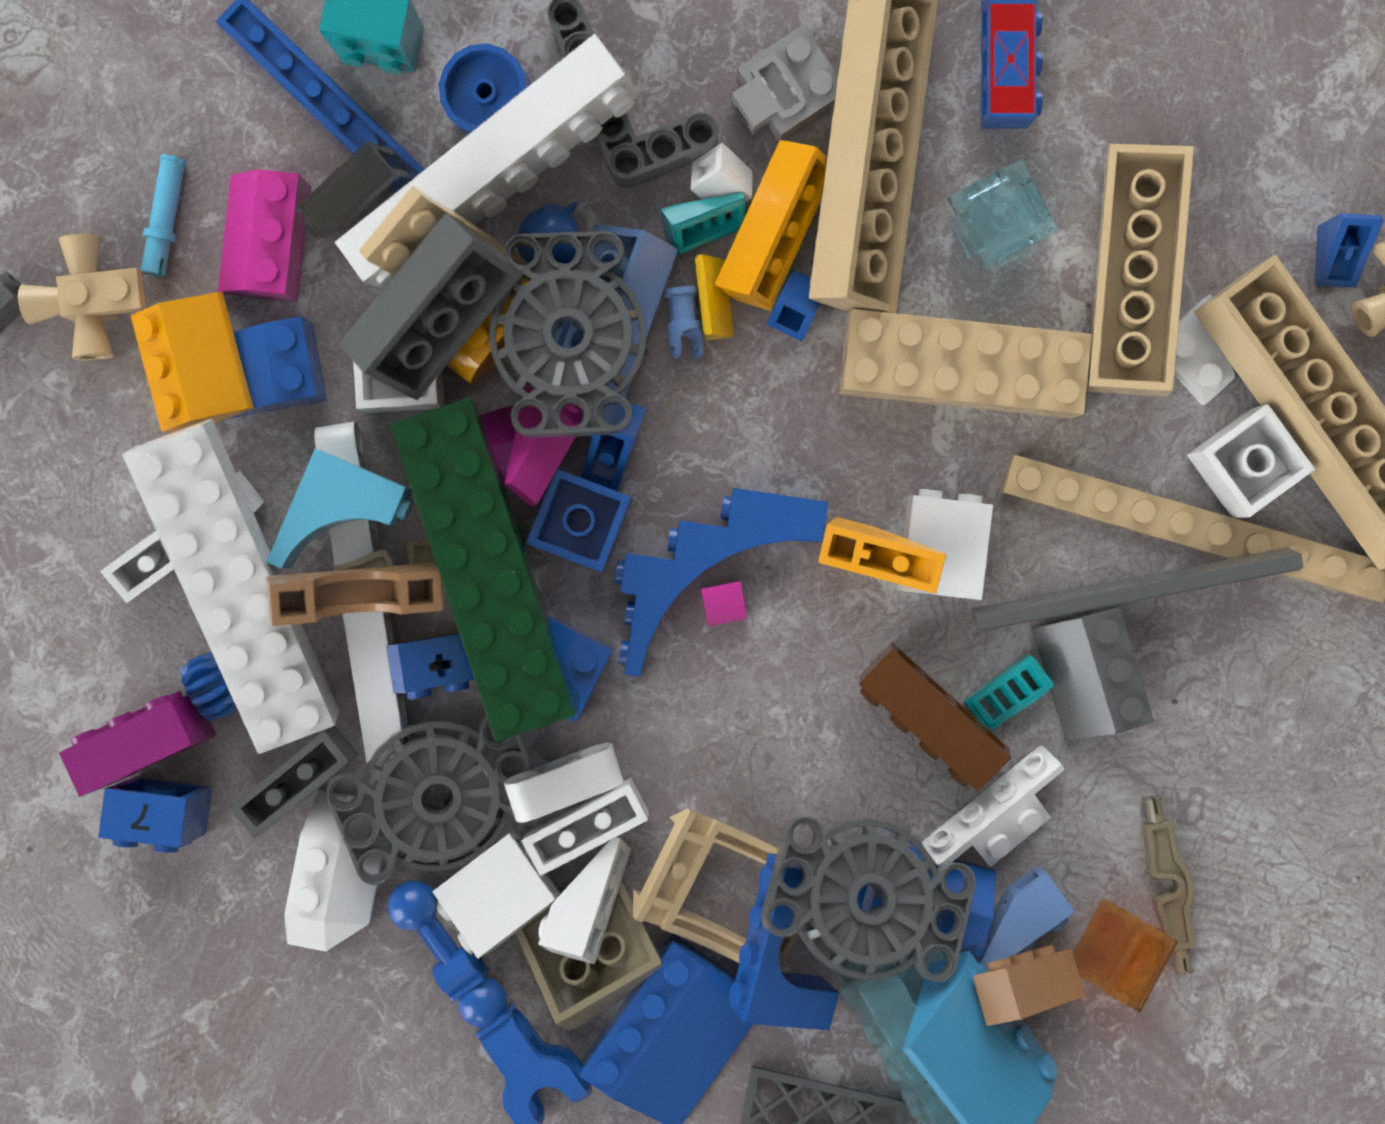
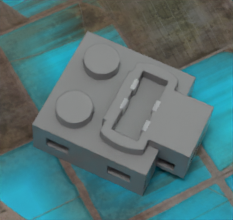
(785, 86)

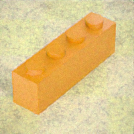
(774, 225)

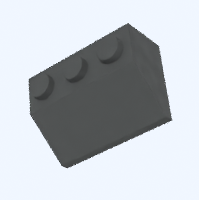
(1093, 674)

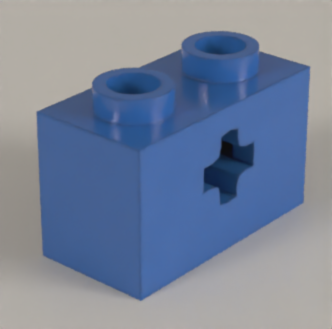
(411, 662)

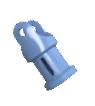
(683, 320)

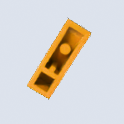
(881, 555)

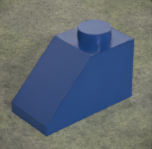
(611, 454)

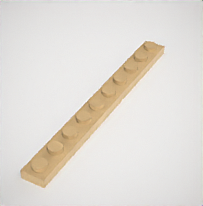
(1188, 525)

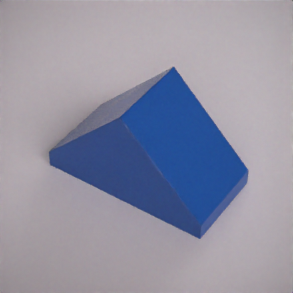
(1344, 248)

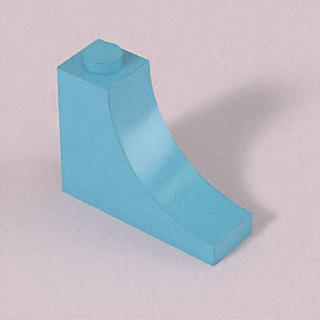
(336, 494)

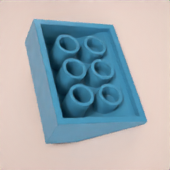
(976, 1068)

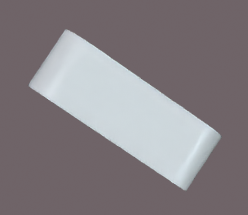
(563, 782)

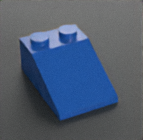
(281, 365)
(582, 659)

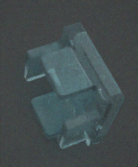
(1001, 216)

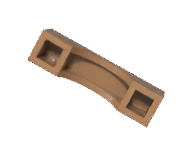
(379, 589)

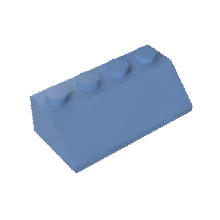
(643, 269)

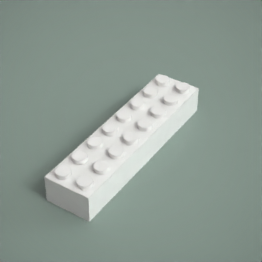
(512, 146)
(223, 572)

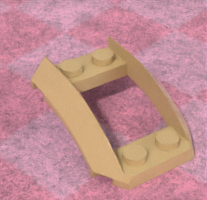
(676, 871)

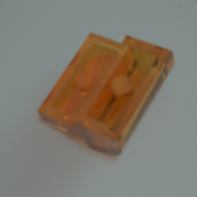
(1123, 954)

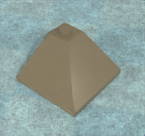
(584, 990)

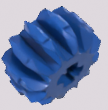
(207, 687)

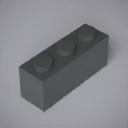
(294, 781)

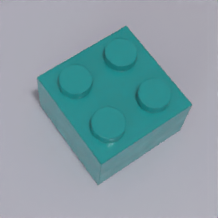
(373, 33)

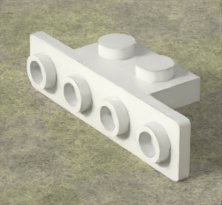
(999, 815)

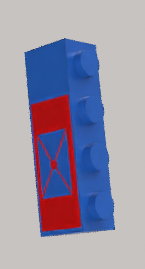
(1010, 63)

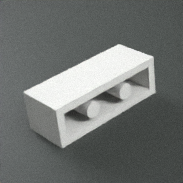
(585, 827)

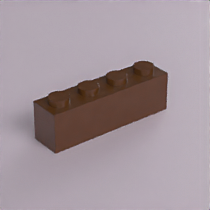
(934, 717)

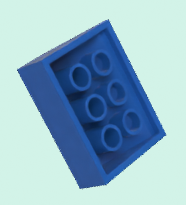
(668, 1036)

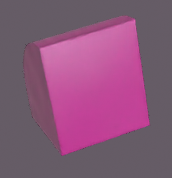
(724, 603)

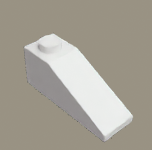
(584, 908)

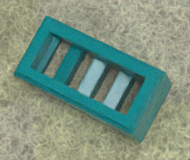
(682, 220)
(1029, 695)

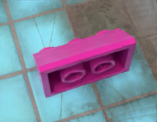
(264, 235)

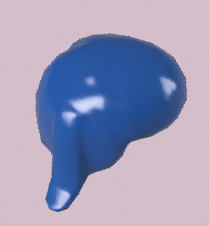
(549, 219)

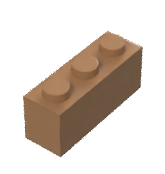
(1028, 984)

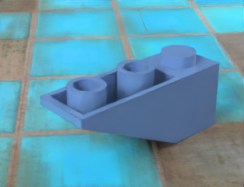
(1025, 914)

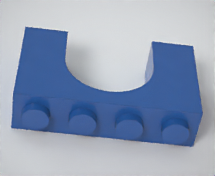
(761, 990)

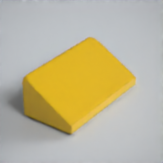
(713, 302)

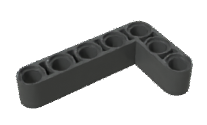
(626, 143)

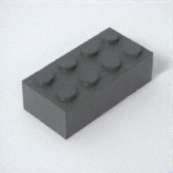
(430, 308)

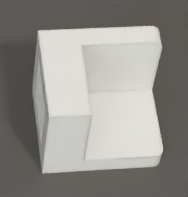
(720, 174)

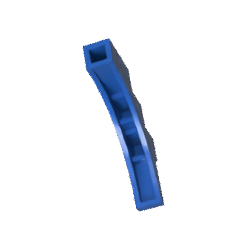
(752, 521)

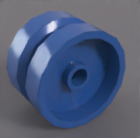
(474, 75)

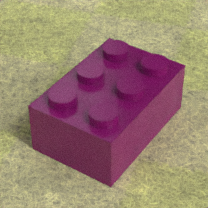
(134, 742)

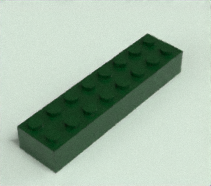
(484, 569)

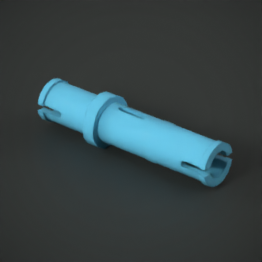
(160, 230)

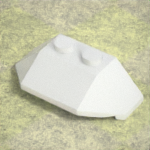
(325, 892)

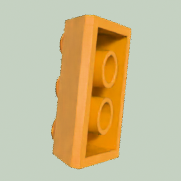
(191, 361)

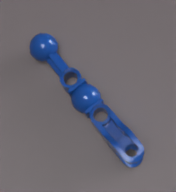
(482, 1002)

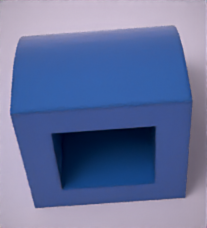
(794, 308)

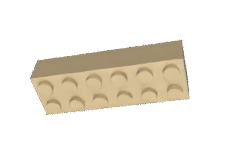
(1140, 269)
(965, 364)

